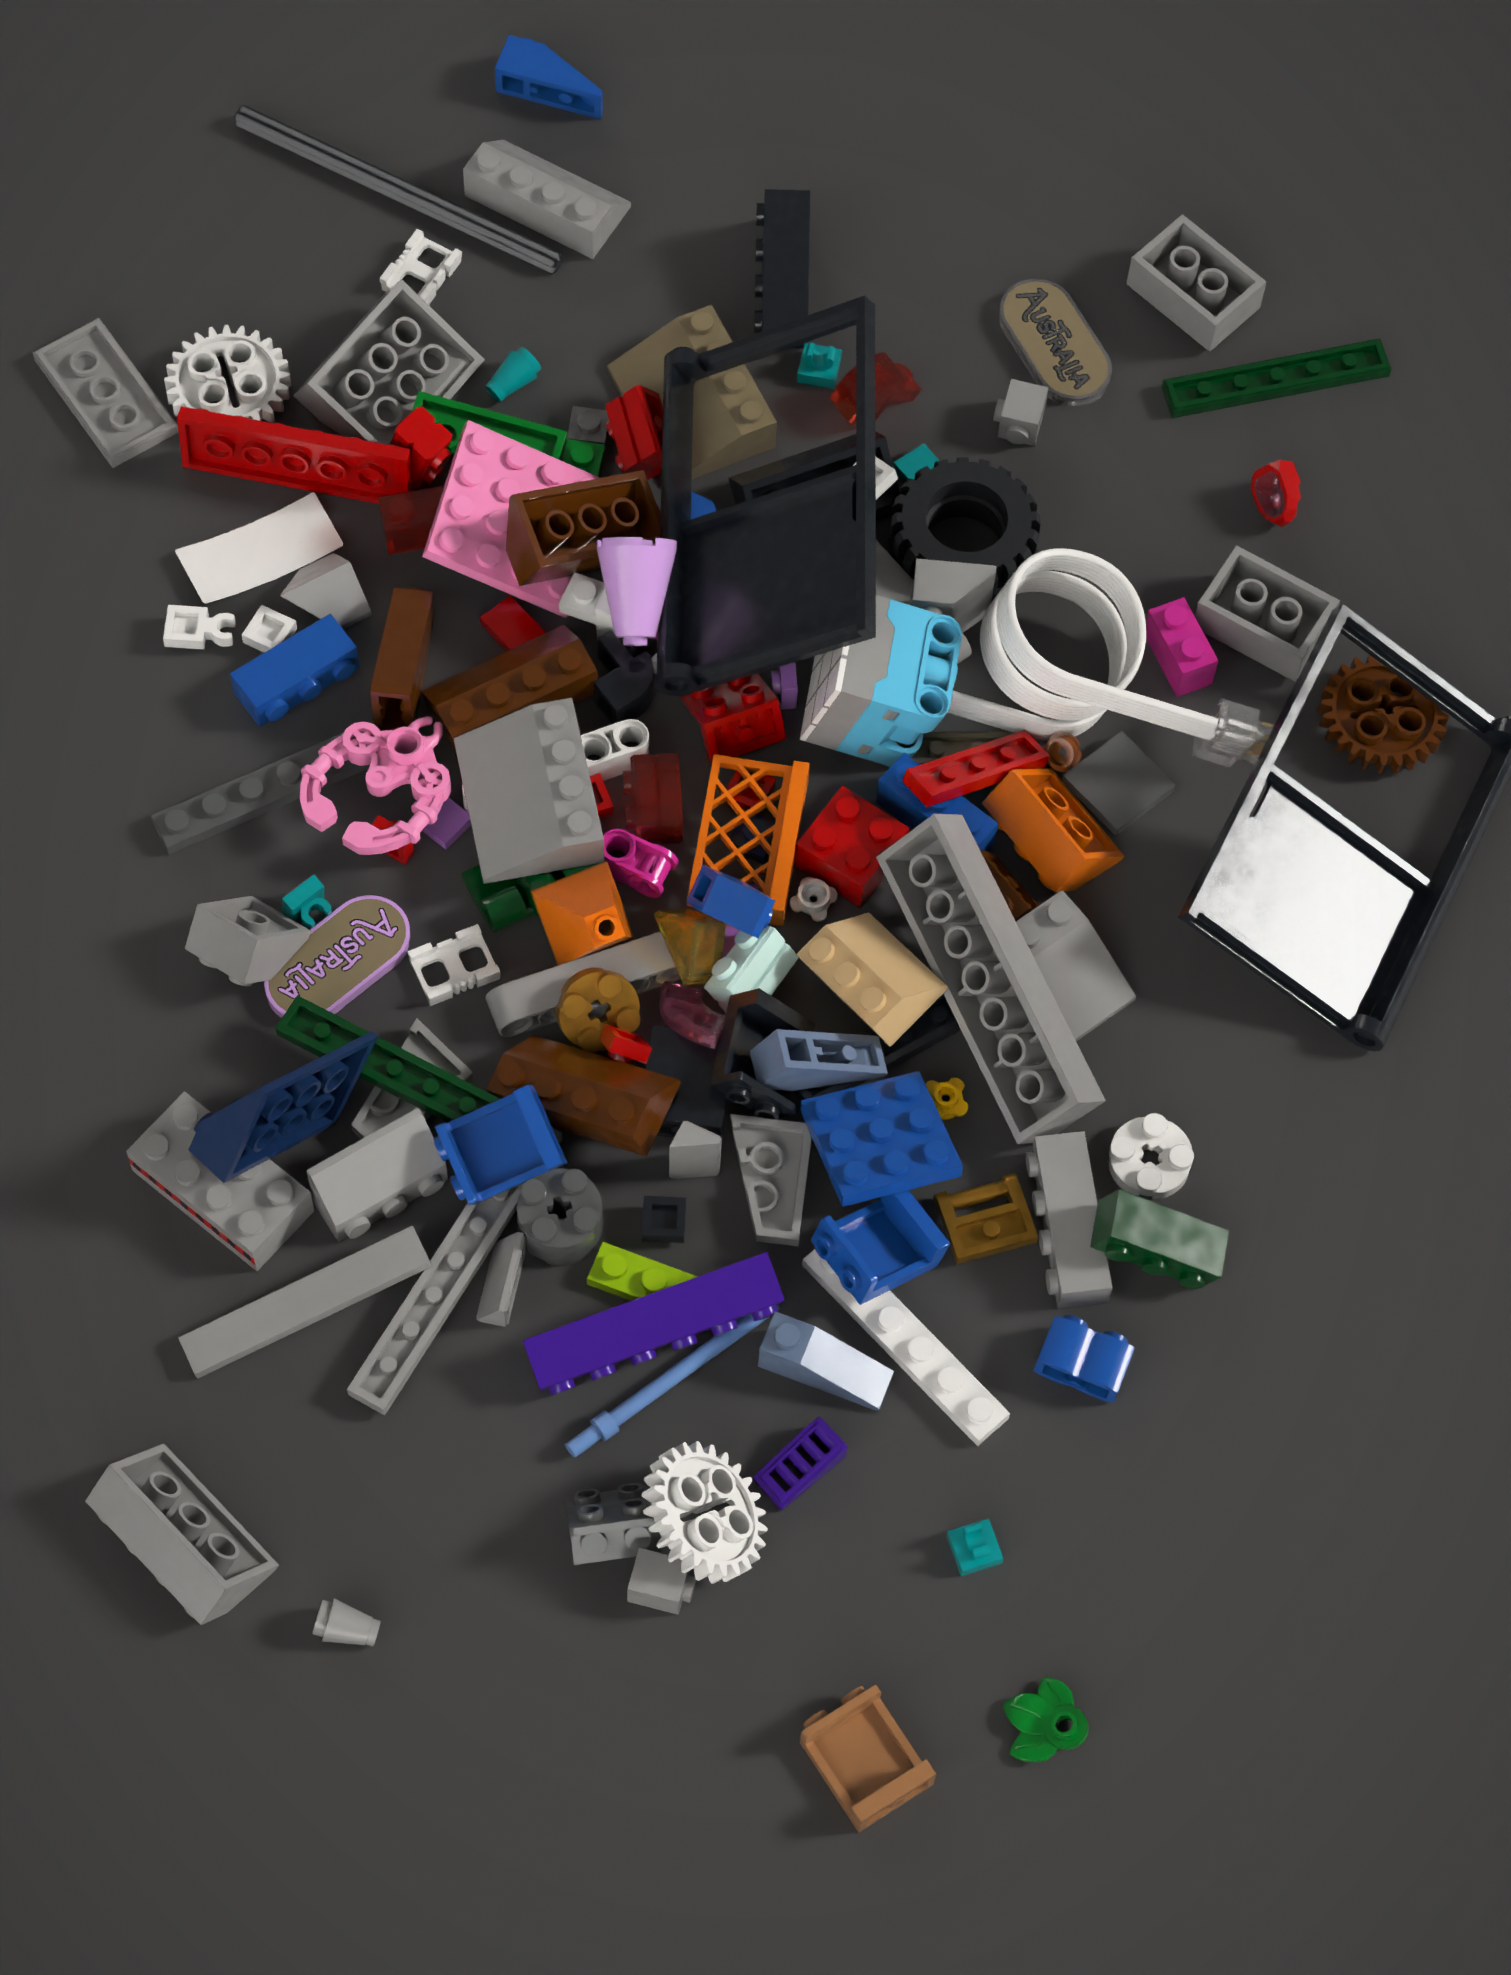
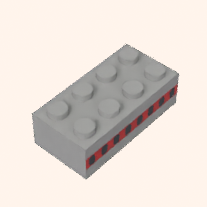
(246, 1214)

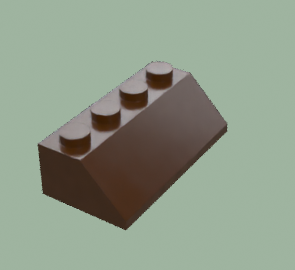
(559, 526)
(529, 674)
(588, 1092)

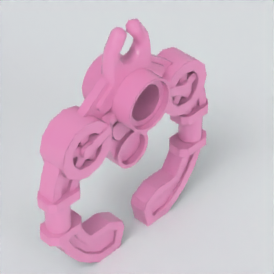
(388, 770)

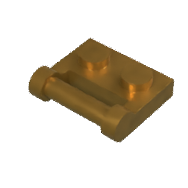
(990, 1229)

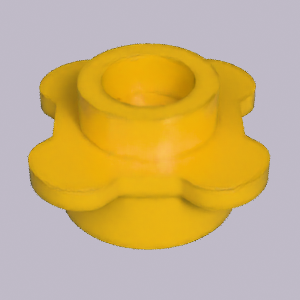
(953, 1089)

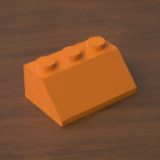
(1051, 828)

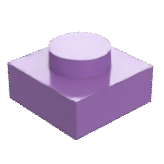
(785, 684)

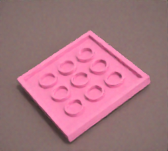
(474, 506)

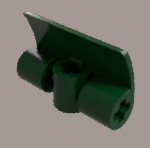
(509, 900)

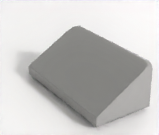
(694, 1152)
(502, 1280)

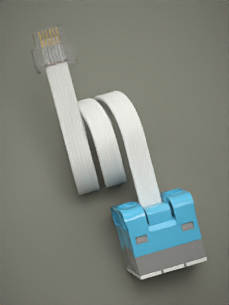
(905, 679)

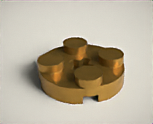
(576, 1002)

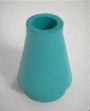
(514, 373)

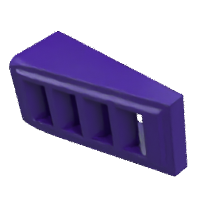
(804, 1440)

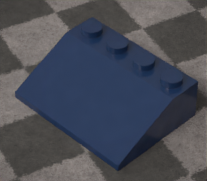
(280, 1112)

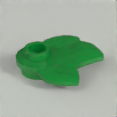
(1039, 1720)

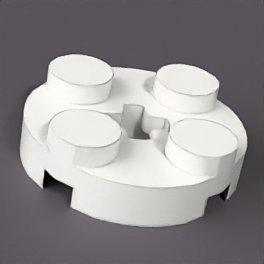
(1150, 1134)

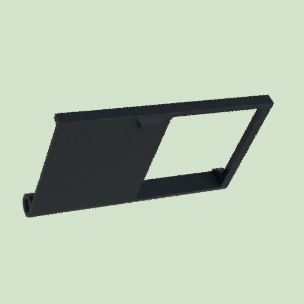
(778, 570)

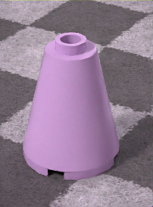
(636, 584)

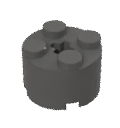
(566, 1194)

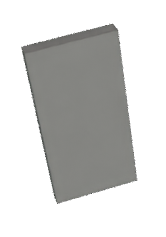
(105, 392)

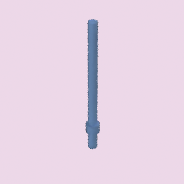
(607, 1423)

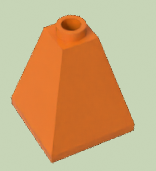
(582, 913)

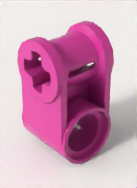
(641, 865)

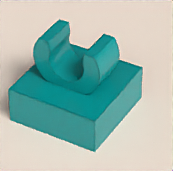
(819, 365)
(304, 900)
(974, 1547)

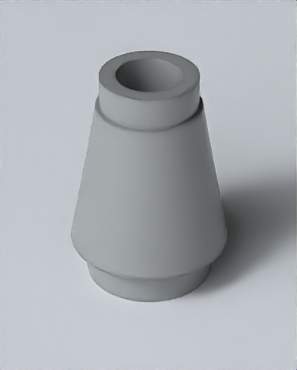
(344, 1624)

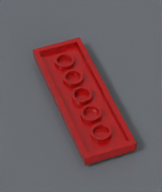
(292, 456)

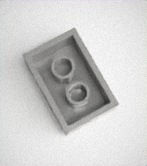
(1196, 282)
(1264, 612)

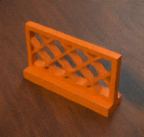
(784, 832)

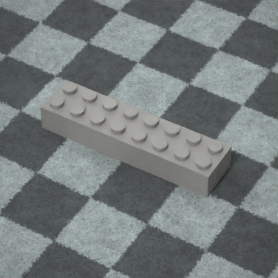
(990, 978)

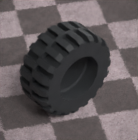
(970, 492)

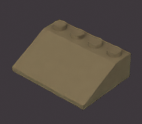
(728, 408)

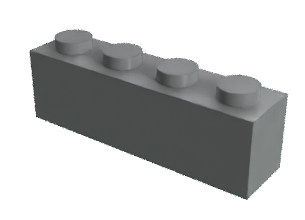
(1068, 1214)

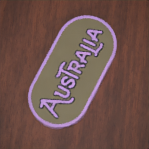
(343, 955)

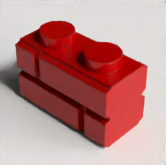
(637, 430)
(427, 443)

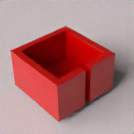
(845, 844)

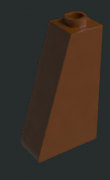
(402, 658)

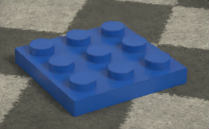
(881, 1138)

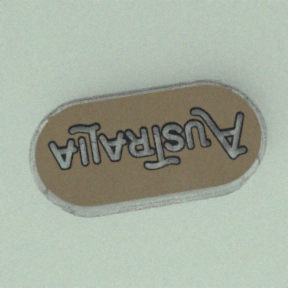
(1055, 341)

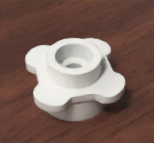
(816, 888)

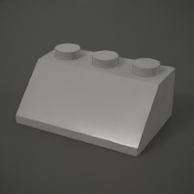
(377, 1176)

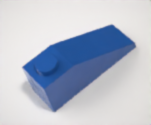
(541, 76)

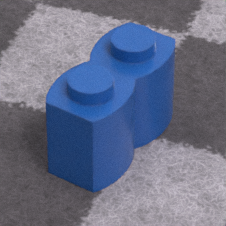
(1084, 1358)

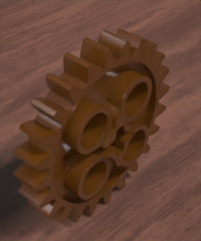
(1382, 715)

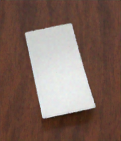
(260, 550)

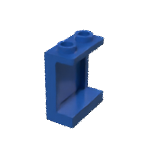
(499, 1146)
(880, 1245)

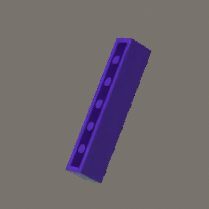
(653, 1322)

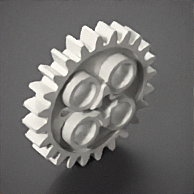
(261, 372)
(716, 1542)

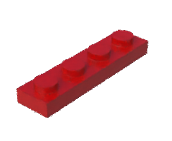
(974, 768)

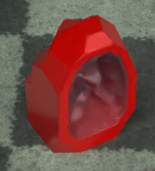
(1276, 491)

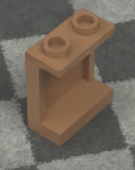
(865, 1757)

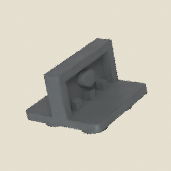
(609, 1524)

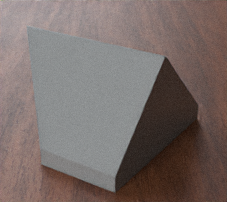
(329, 588)

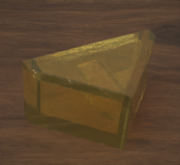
(693, 942)

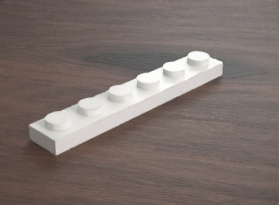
(918, 1355)

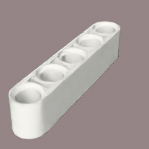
(608, 744)

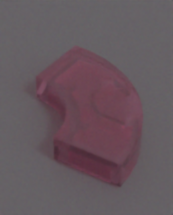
(687, 1014)

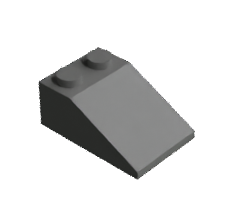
(1075, 964)

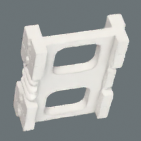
(409, 265)
(448, 954)

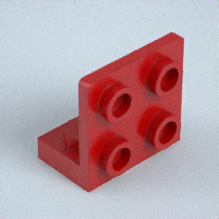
(737, 716)

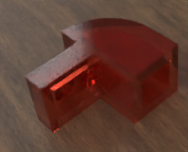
(892, 383)

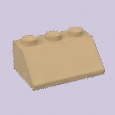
(873, 974)

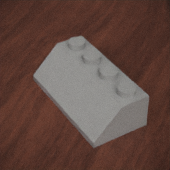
(543, 196)
(180, 1532)

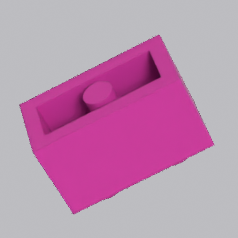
(1180, 647)

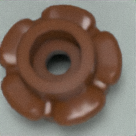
(1056, 759)

